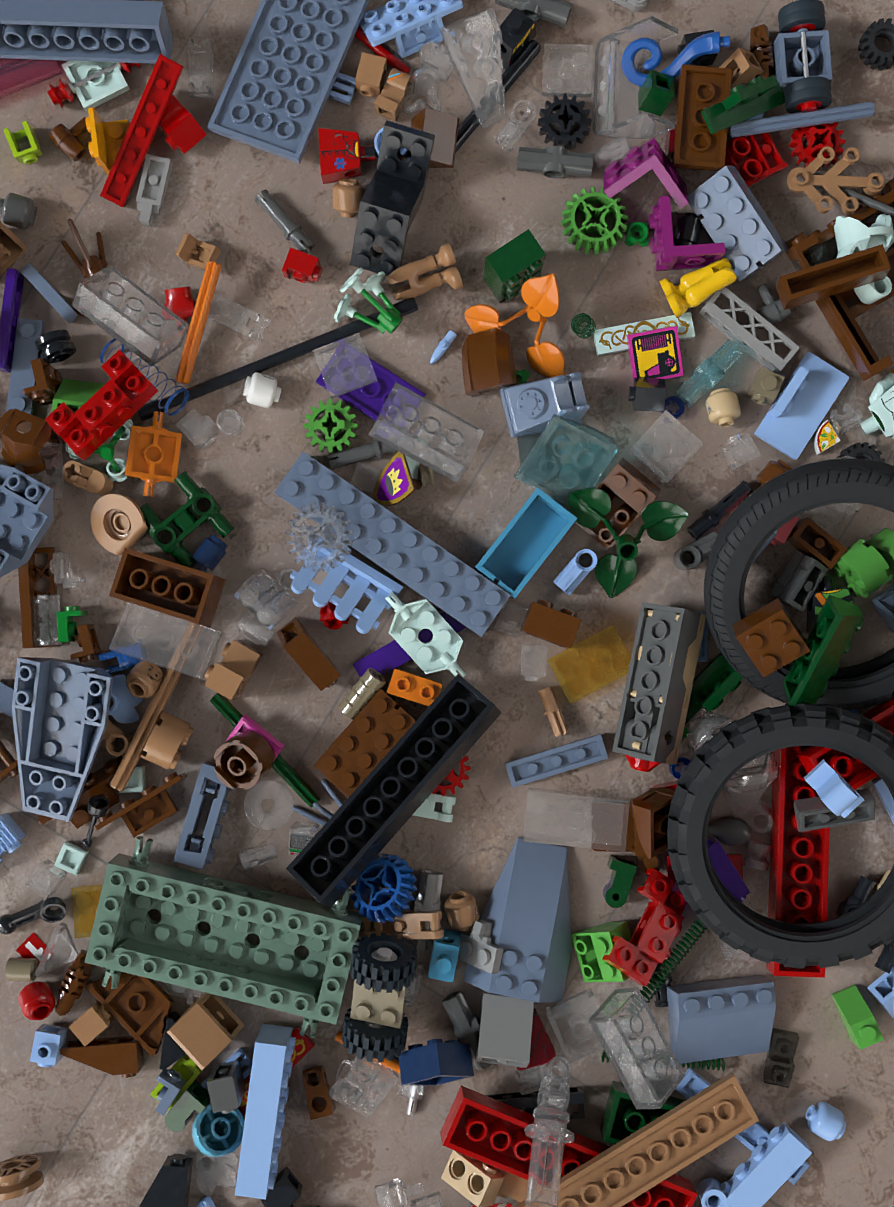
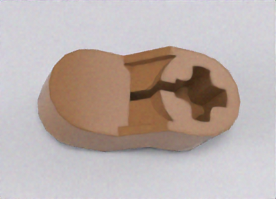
(77, 473)

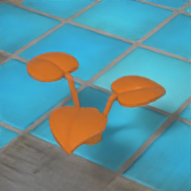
(542, 301)

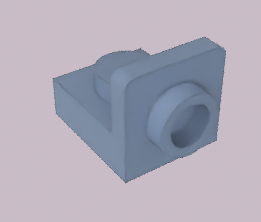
(172, 1085)

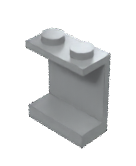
(505, 1031)

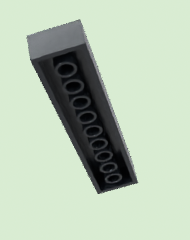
(393, 791)

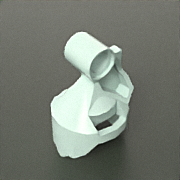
(854, 237)

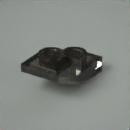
(779, 1059)

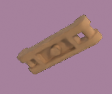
(409, 926)

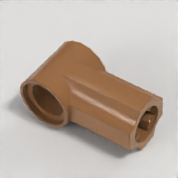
(110, 737)

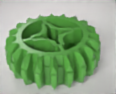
(582, 204)

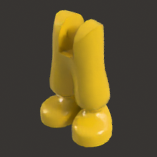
(698, 285)

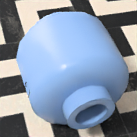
(825, 1121)

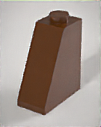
(308, 654)

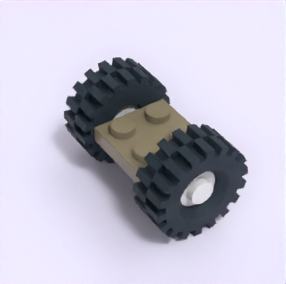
(381, 975)

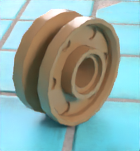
(20, 1176)

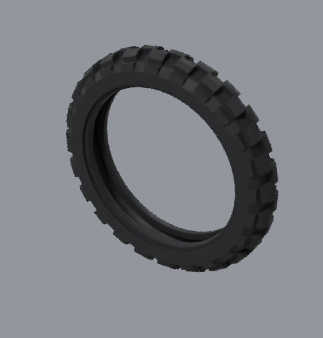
(688, 819)

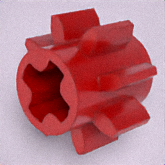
(327, 615)

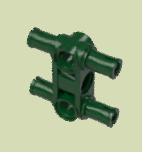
(185, 520)

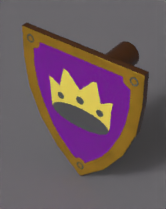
(395, 482)

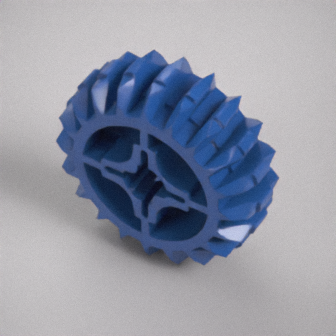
(386, 903)

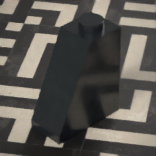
(171, 1184)

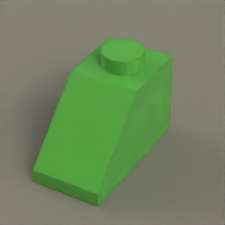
(857, 1017)

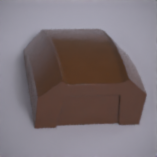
(487, 362)
(651, 819)

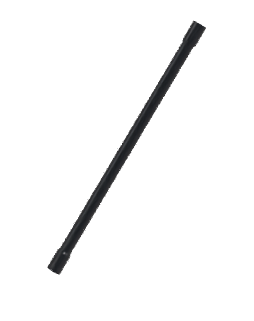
(146, 411)

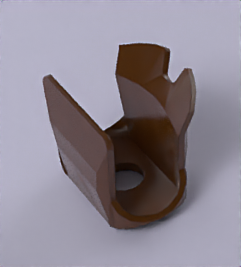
(25, 446)

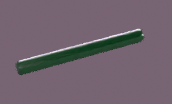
(279, 765)

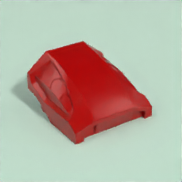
(754, 157)

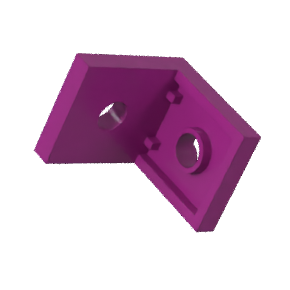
(640, 161)
(677, 257)

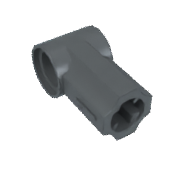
(699, 551)

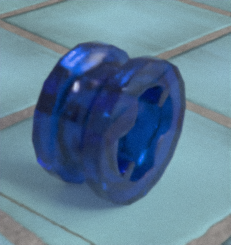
(677, 402)
(676, 774)

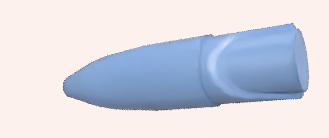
(443, 346)

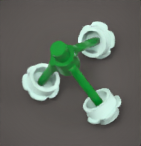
(117, 466)

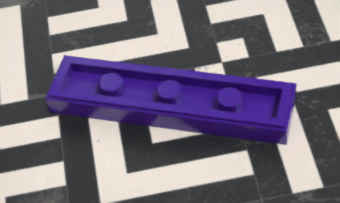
(9, 317)

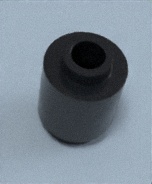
(688, 230)

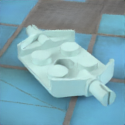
(429, 656)

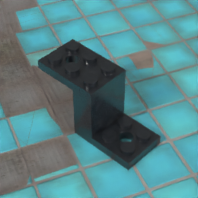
(392, 198)

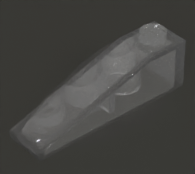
(476, 56)

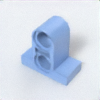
(833, 789)

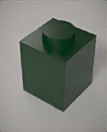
(656, 93)

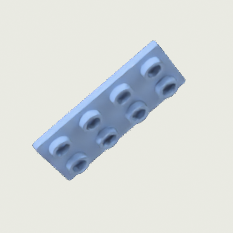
(408, 22)
(801, 405)

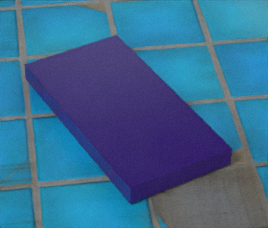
(372, 396)

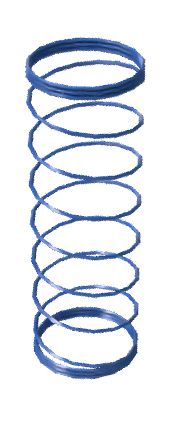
(170, 398)

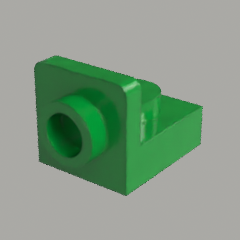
(66, 625)

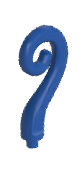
(702, 45)

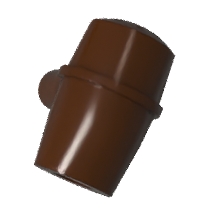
(67, 140)

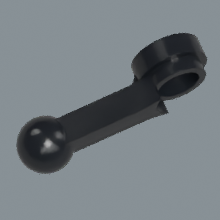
(10, 922)

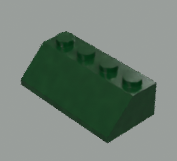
(827, 642)

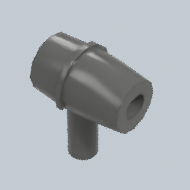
(773, 311)

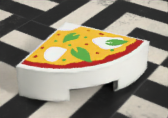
(825, 437)

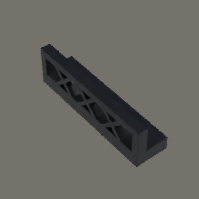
(529, 1100)

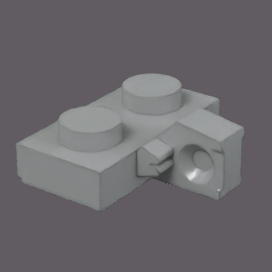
(478, 950)

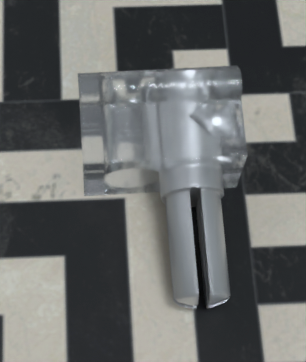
(413, 1092)

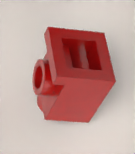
(302, 266)

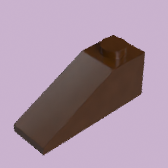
(111, 1055)

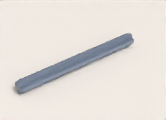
(800, 119)

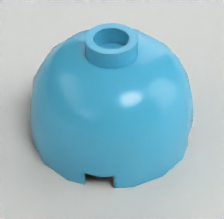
(217, 1132)

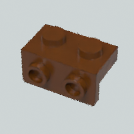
(47, 382)

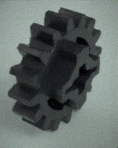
(575, 119)

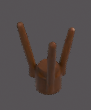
(91, 264)

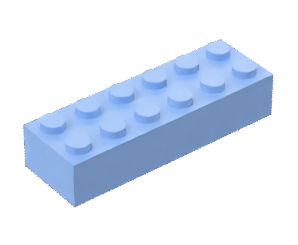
(265, 1111)

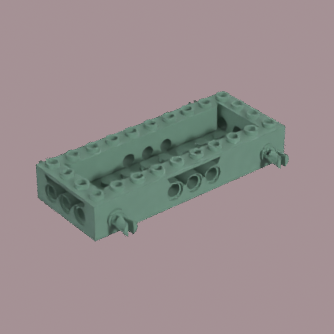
(223, 959)

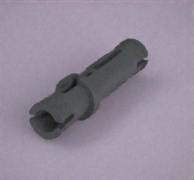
(291, 230)
(359, 454)

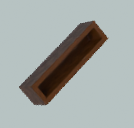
(833, 277)

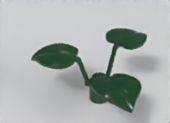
(615, 572)

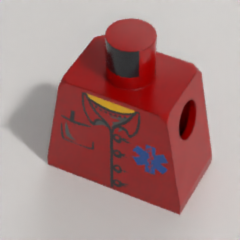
(342, 154)

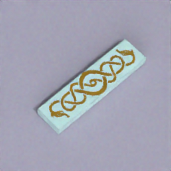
(614, 338)

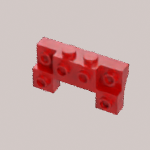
(106, 409)
(654, 932)

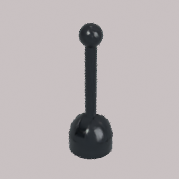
(96, 812)

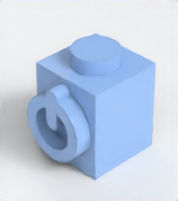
(47, 1045)

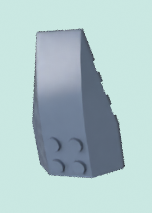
(531, 925)

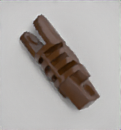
(762, 49)
(73, 983)

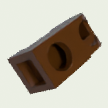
(317, 1092)

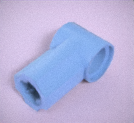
(574, 573)

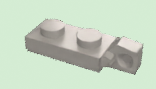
(153, 187)

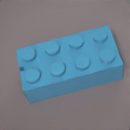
(525, 543)

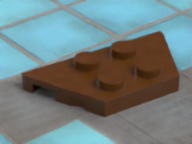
(138, 1006)

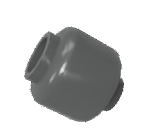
(17, 211)

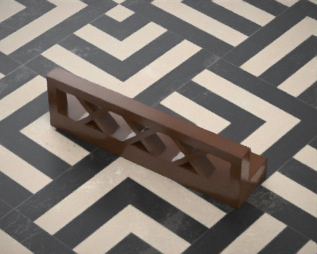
(28, 589)

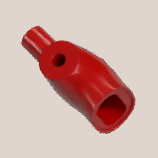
(180, 302)

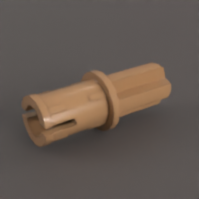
(553, 711)

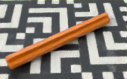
(198, 322)

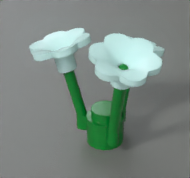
(388, 318)

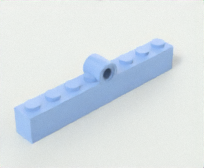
(761, 1174)

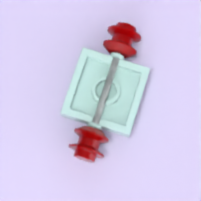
(91, 82)

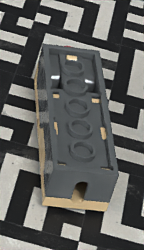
(658, 685)

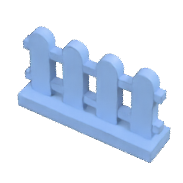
(361, 581)

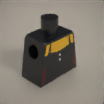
(516, 34)

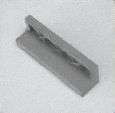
(744, 338)

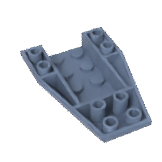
(24, 517)
(58, 728)

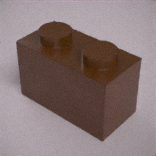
(816, 543)

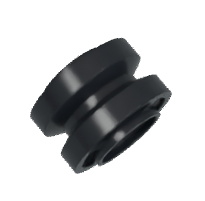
(55, 346)

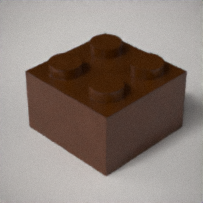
(551, 625)
(770, 638)

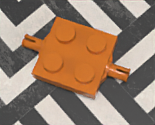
(153, 454)

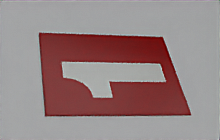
(32, 948)

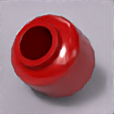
(36, 1000)

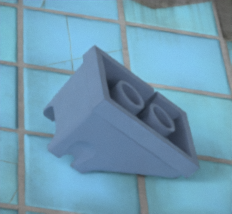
(534, 403)

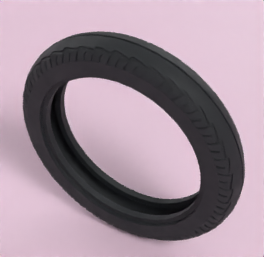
(746, 532)

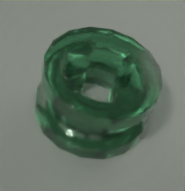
(578, 320)

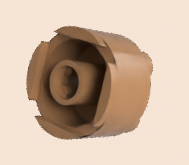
(165, 741)

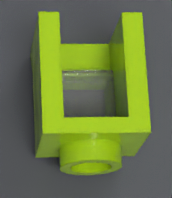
(24, 144)

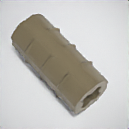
(362, 693)

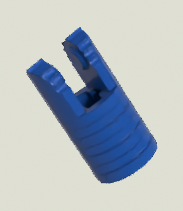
(125, 662)

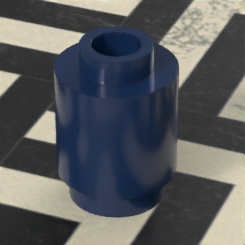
(209, 553)

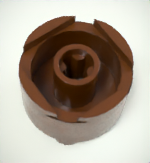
(243, 760)

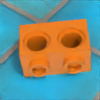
(414, 687)

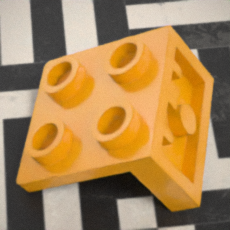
(105, 138)

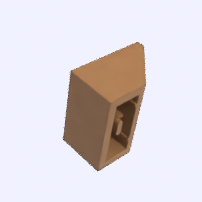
(205, 1029)

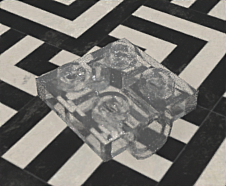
(362, 1084)

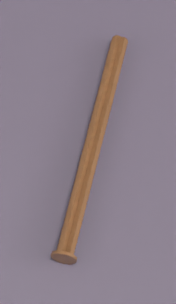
(144, 730)

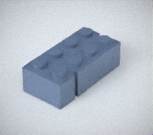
(738, 221)

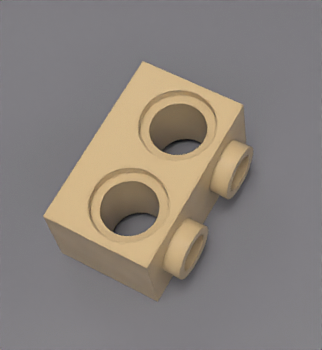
(470, 1181)

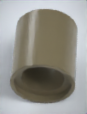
(21, 969)

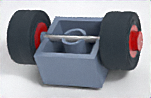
(803, 56)

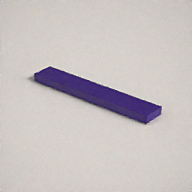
(393, 655)

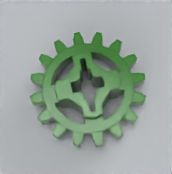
(319, 426)

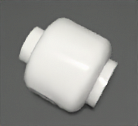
(261, 390)

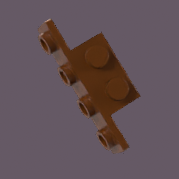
(95, 785)
(146, 811)

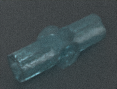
(709, 373)

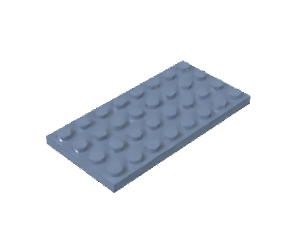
(286, 73)

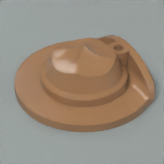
(117, 522)

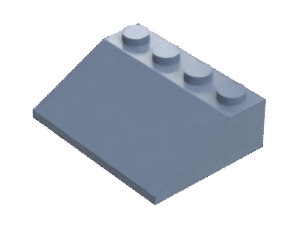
(721, 1018)

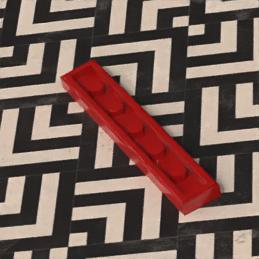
(142, 130)

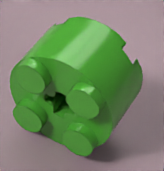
(862, 569)

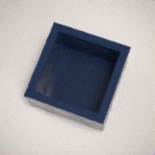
(435, 1063)

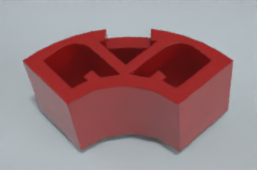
(180, 127)

